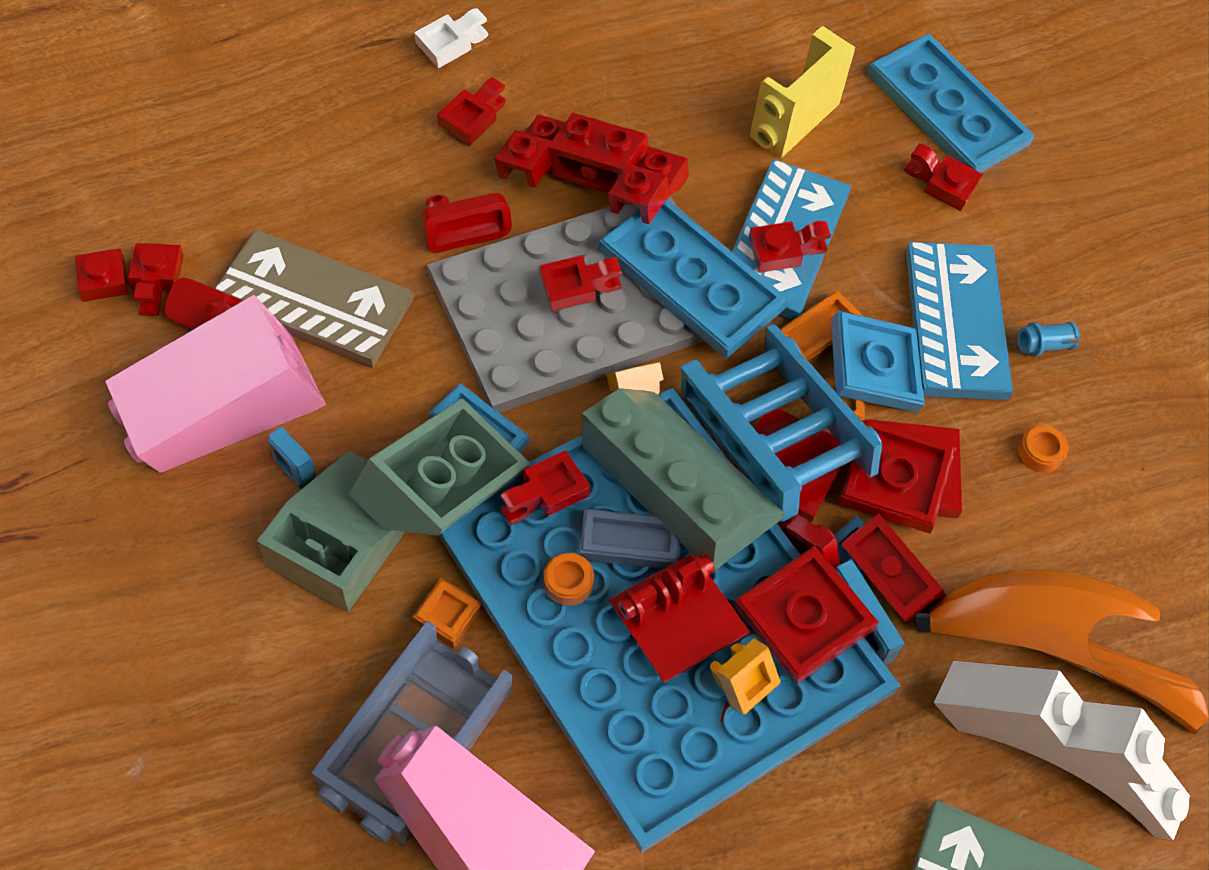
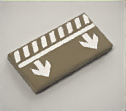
(319, 296)

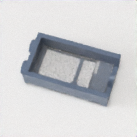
(420, 690)

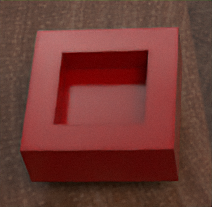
(101, 274)

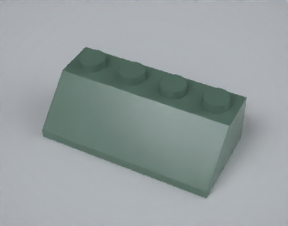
(677, 474)

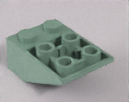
(327, 538)

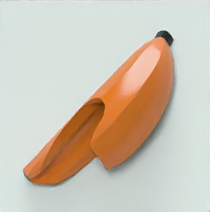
(1055, 615)

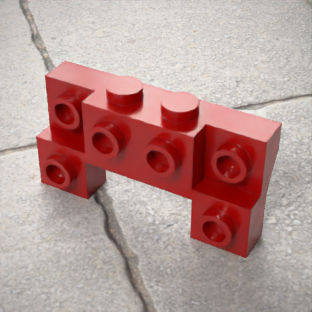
(596, 157)

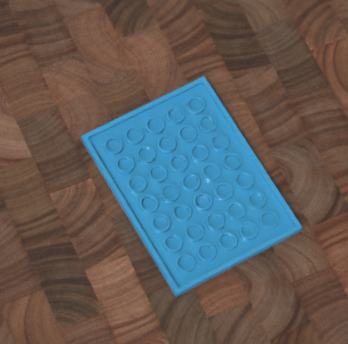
(647, 741)

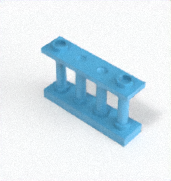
(756, 452)

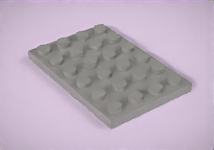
(523, 347)

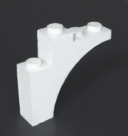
(1098, 742)

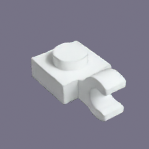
(450, 39)

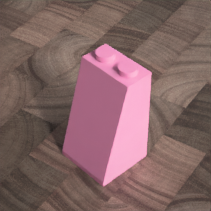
(213, 388)
(468, 812)

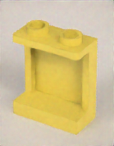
(790, 113)

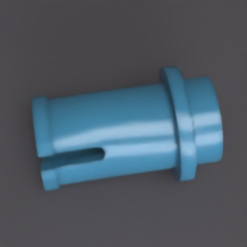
(1038, 338)

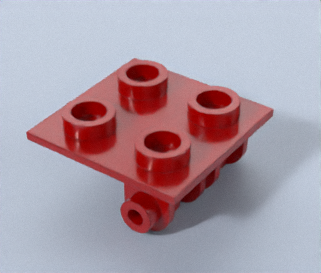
(679, 616)

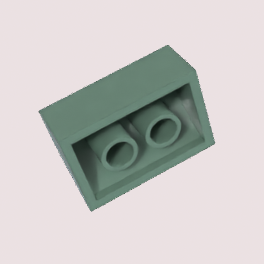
(437, 472)

